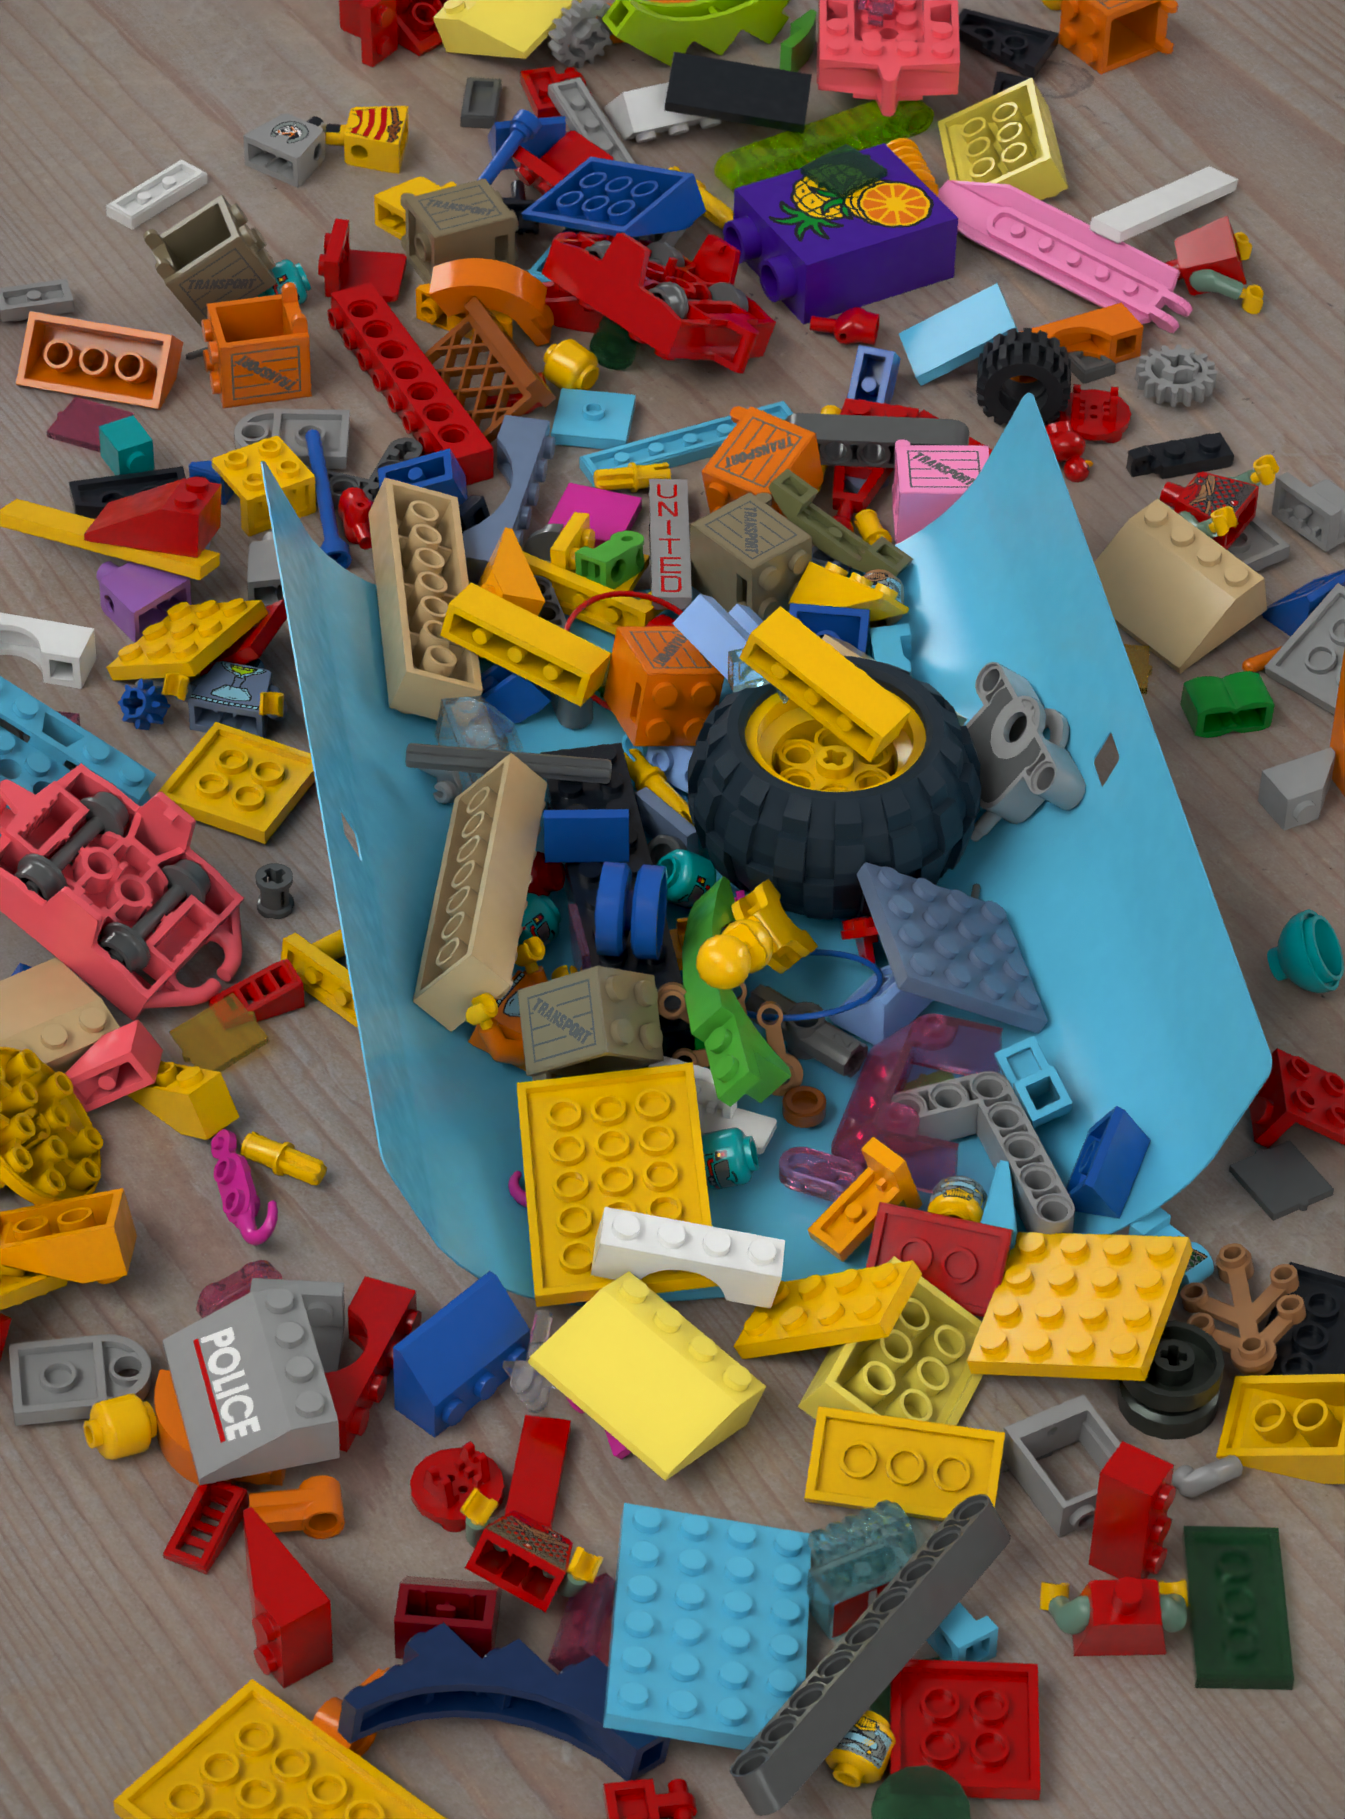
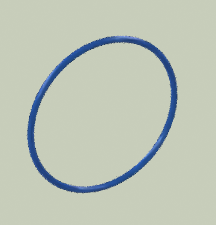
(807, 1016)

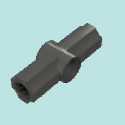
(812, 1037)

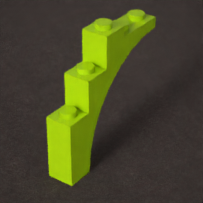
(672, 27)

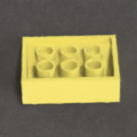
(497, 26)
(1006, 142)
(911, 1373)
(648, 1376)

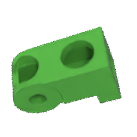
(613, 560)

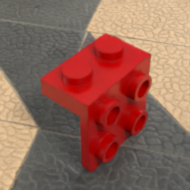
(374, 23)
(557, 162)
(351, 268)
(1299, 1095)

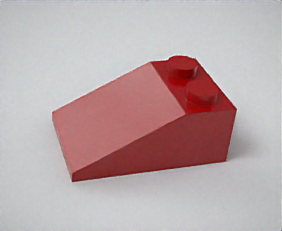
(164, 519)
(287, 1608)

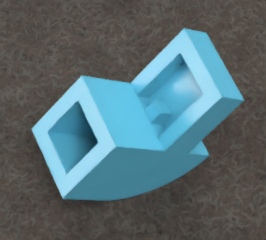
(1034, 1081)

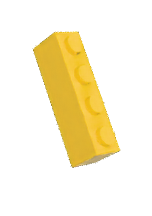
(525, 644)
(825, 683)

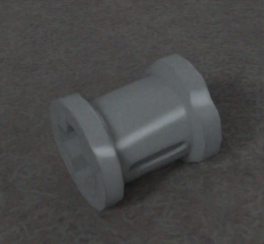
(277, 889)

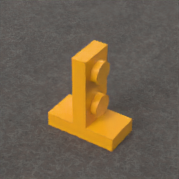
(855, 1210)

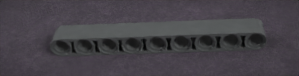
(869, 1655)

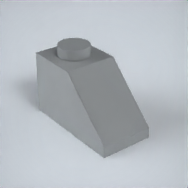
(1297, 789)

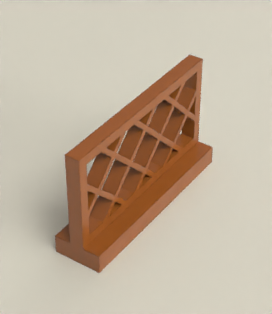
(501, 350)

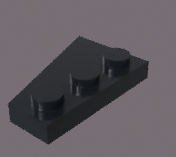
(1007, 41)
(93, 494)

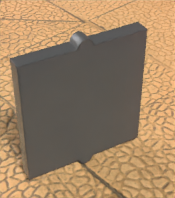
(1281, 1180)

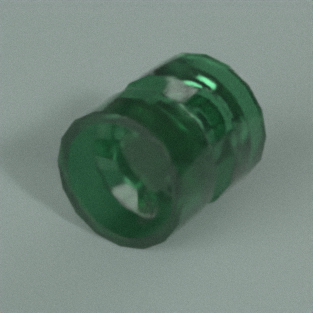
(613, 345)

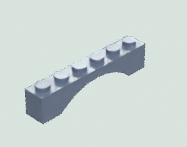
(522, 459)

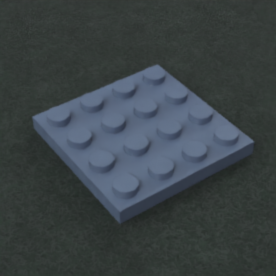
(951, 947)

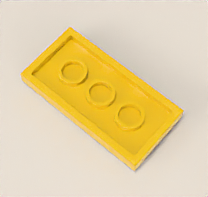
(829, 1310)
(901, 1460)

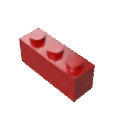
(1132, 1514)

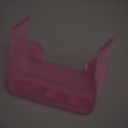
(929, 1042)

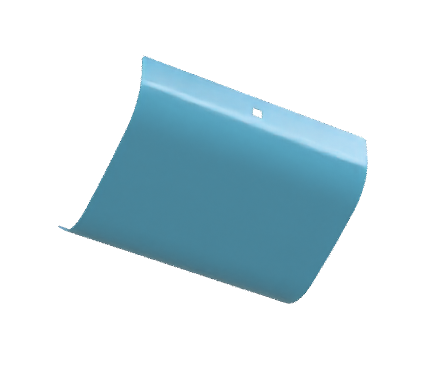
(1097, 895)

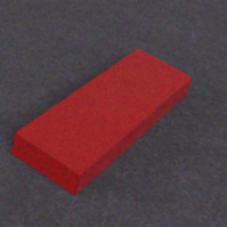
(539, 1467)

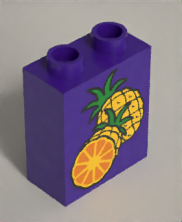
(847, 252)

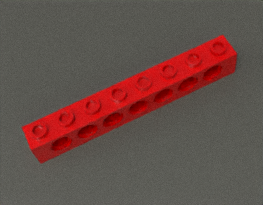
(409, 380)

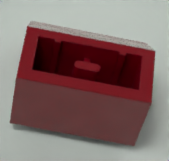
(463, 1605)

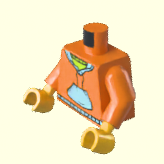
(499, 1020)

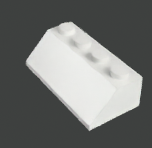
(642, 115)

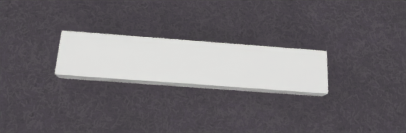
(1163, 204)

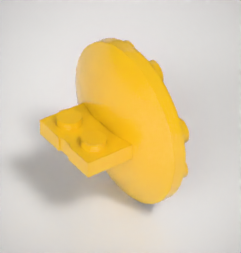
(44, 1132)

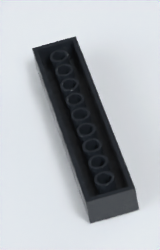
(584, 877)

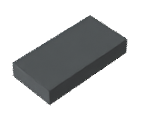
(481, 102)

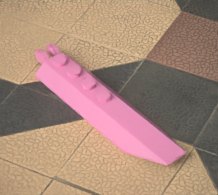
(1065, 250)

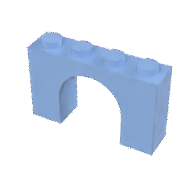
(716, 630)

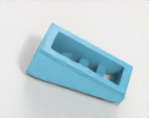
(1000, 1202)

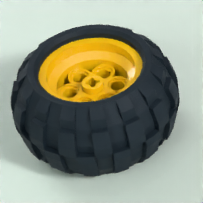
(806, 810)

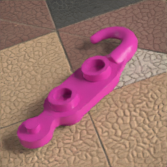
(238, 1190)

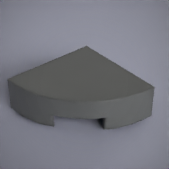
(1090, 368)
(541, 541)

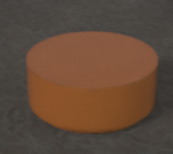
(804, 1106)

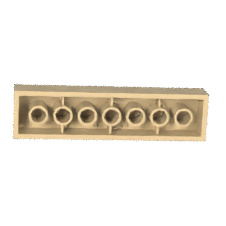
(417, 576)
(481, 892)

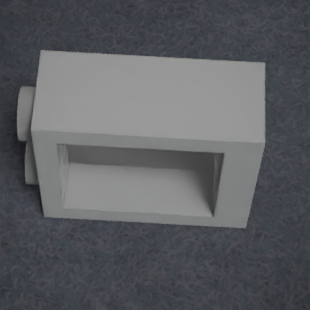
(1045, 1433)

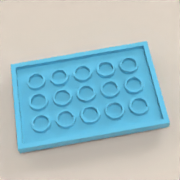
(705, 1626)

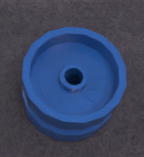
(625, 910)

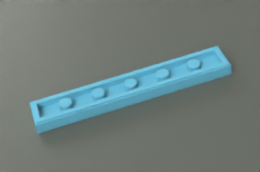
(671, 447)

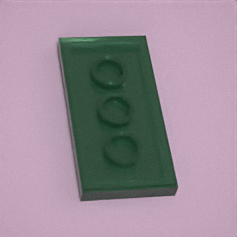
(1237, 1608)

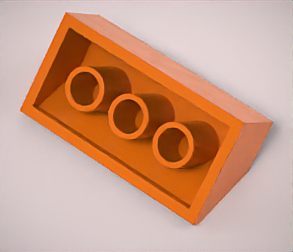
(98, 360)

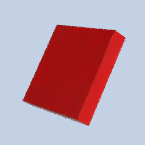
(254, 641)

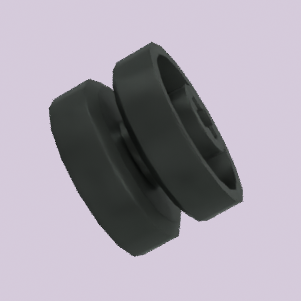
(1180, 1386)

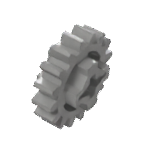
(581, 31)
(1175, 375)

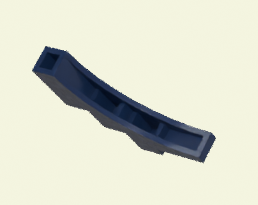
(508, 1685)

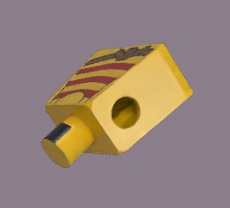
(372, 137)

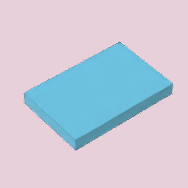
(956, 334)

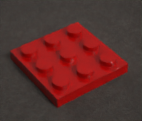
(971, 1723)

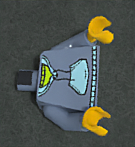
(231, 696)

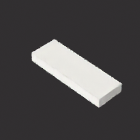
(156, 194)

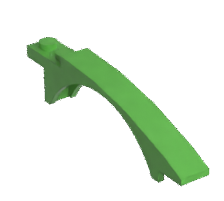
(734, 1047)

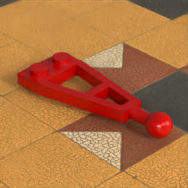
(848, 502)

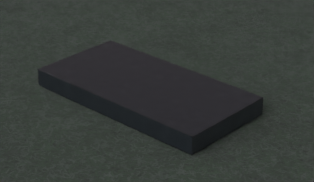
(738, 92)
(1318, 1340)

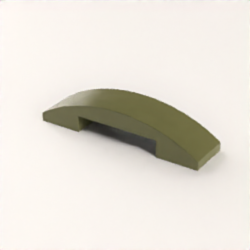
(795, 501)

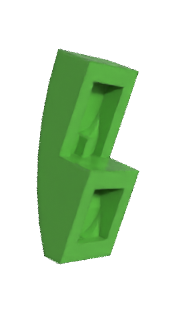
(800, 45)

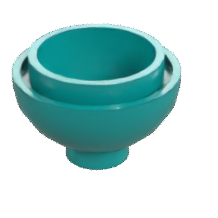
(1308, 953)

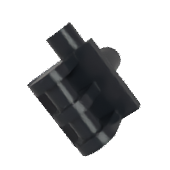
(518, 204)

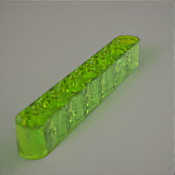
(789, 151)

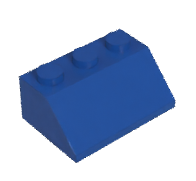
(458, 1356)

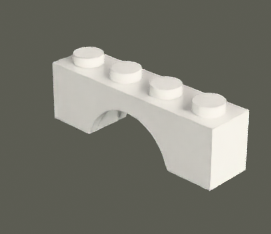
(59, 649)
(739, 1262)

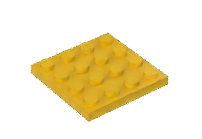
(1080, 1306)

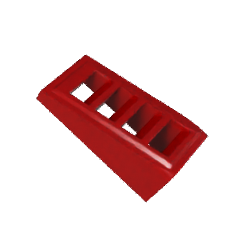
(278, 981)
(221, 1493)

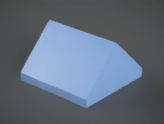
(883, 1013)

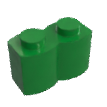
(1227, 704)

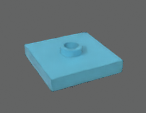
(593, 418)

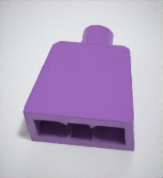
(139, 595)

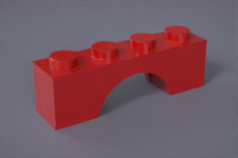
(377, 1321)

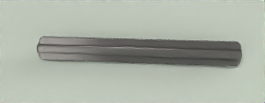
(482, 760)

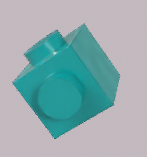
(126, 446)

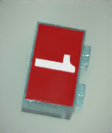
(850, 1583)

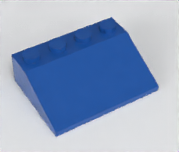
(620, 198)

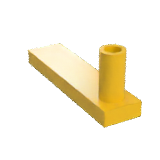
(604, 614)
(321, 973)

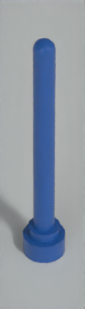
(523, 127)
(332, 545)

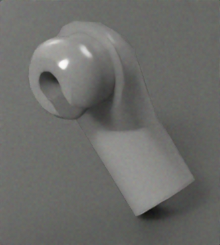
(447, 784)
(1207, 1477)

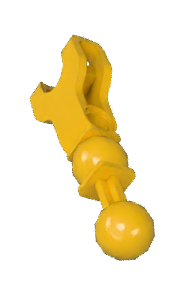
(756, 938)

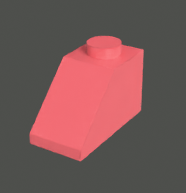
(116, 1066)

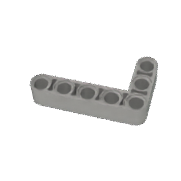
(989, 1107)

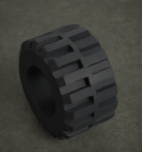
(1023, 355)

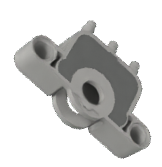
(1015, 758)

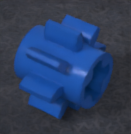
(143, 704)

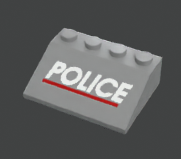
(253, 1388)

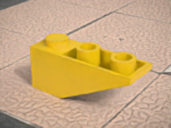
(833, 588)
(189, 1100)

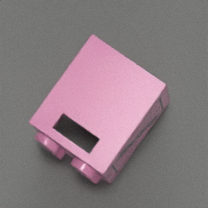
(930, 482)

